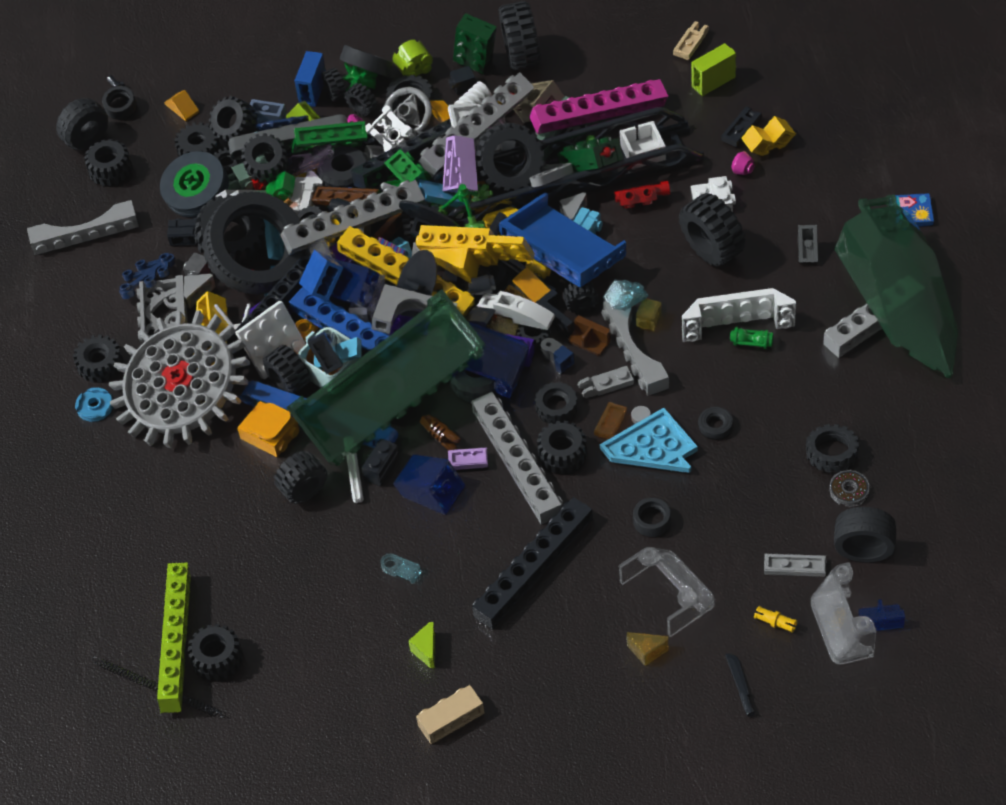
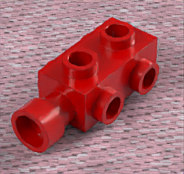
(637, 194)

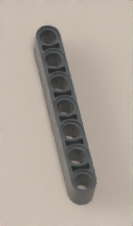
(284, 133)

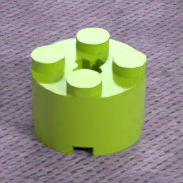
(413, 58)

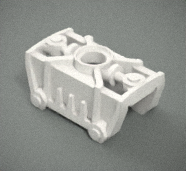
(397, 126)

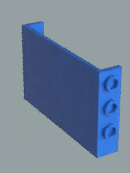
(562, 242)

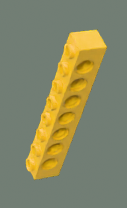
(363, 255)

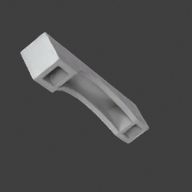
(116, 219)
(650, 372)

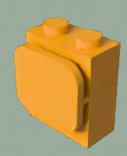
(269, 428)

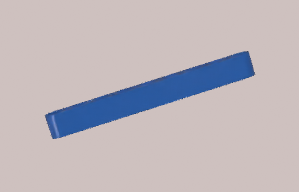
(258, 392)

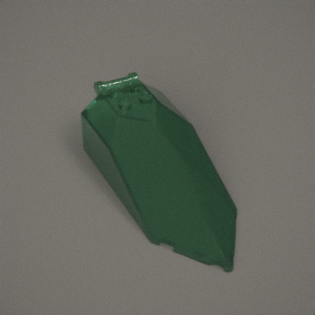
(900, 281)

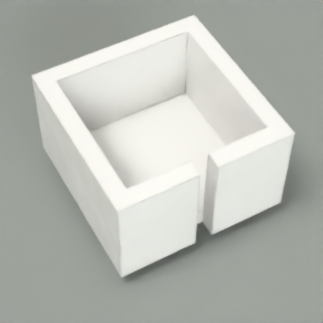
(648, 141)

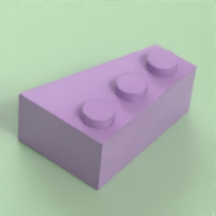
(459, 164)

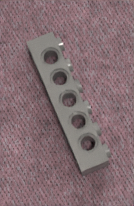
(851, 331)

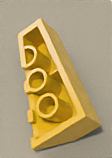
(206, 307)

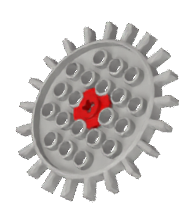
(179, 378)

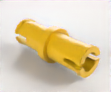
(775, 619)

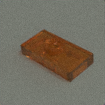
(610, 421)

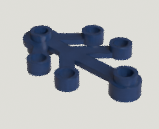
(147, 275)

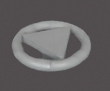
(408, 110)

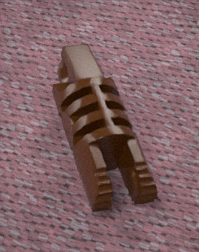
(440, 432)

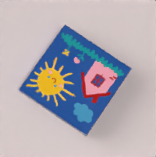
(918, 206)

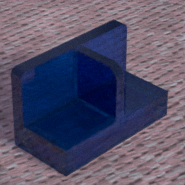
(884, 616)

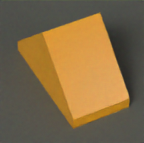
(182, 105)

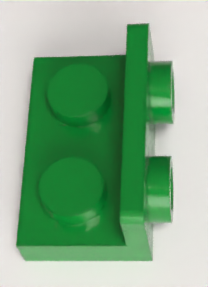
(403, 168)

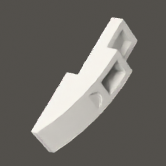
(519, 309)

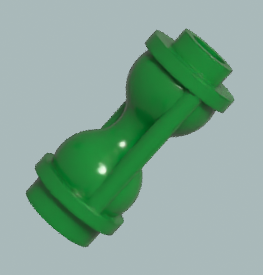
(751, 337)

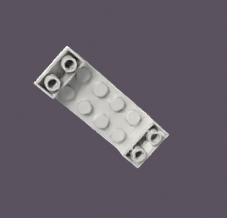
(737, 308)

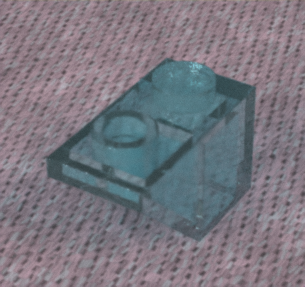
(624, 294)

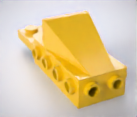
(463, 251)

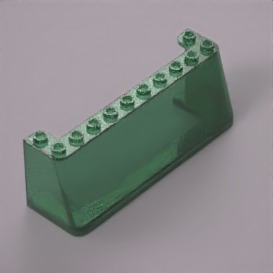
(388, 380)

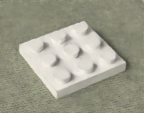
(269, 332)

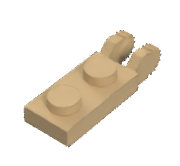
(690, 41)

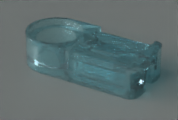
(402, 568)

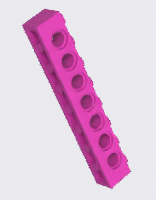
(598, 106)

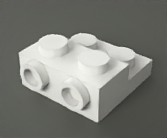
(716, 186)

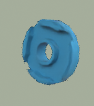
(97, 412)

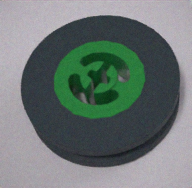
(188, 172)

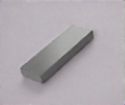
(795, 565)

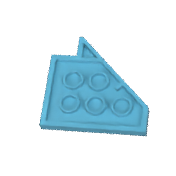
(652, 443)

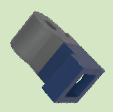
(557, 353)

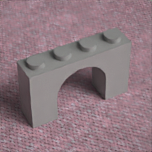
(393, 302)

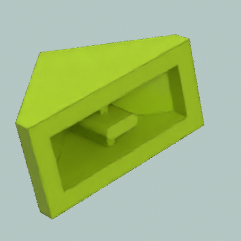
(423, 645)

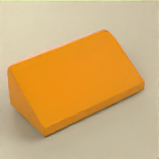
(440, 110)
(531, 284)

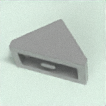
(570, 206)
(196, 286)

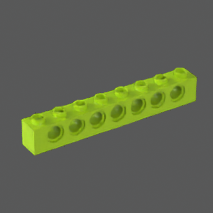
(174, 638)

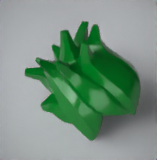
(360, 76)

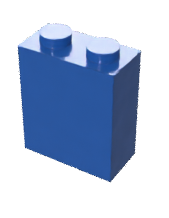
(309, 78)
(321, 275)

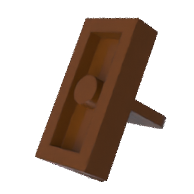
(590, 336)

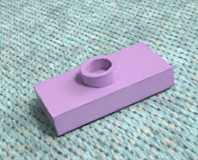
(468, 458)

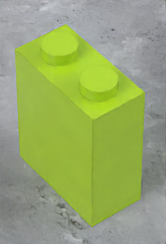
(713, 69)

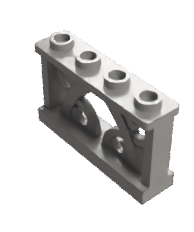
(175, 291)

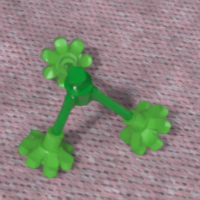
(463, 196)

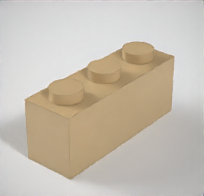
(450, 714)

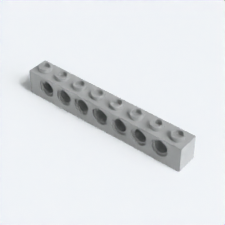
(518, 84)
(295, 243)
(492, 417)

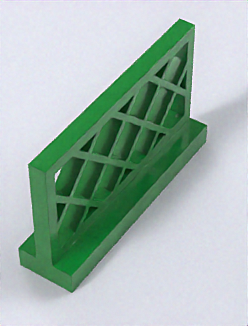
(337, 135)

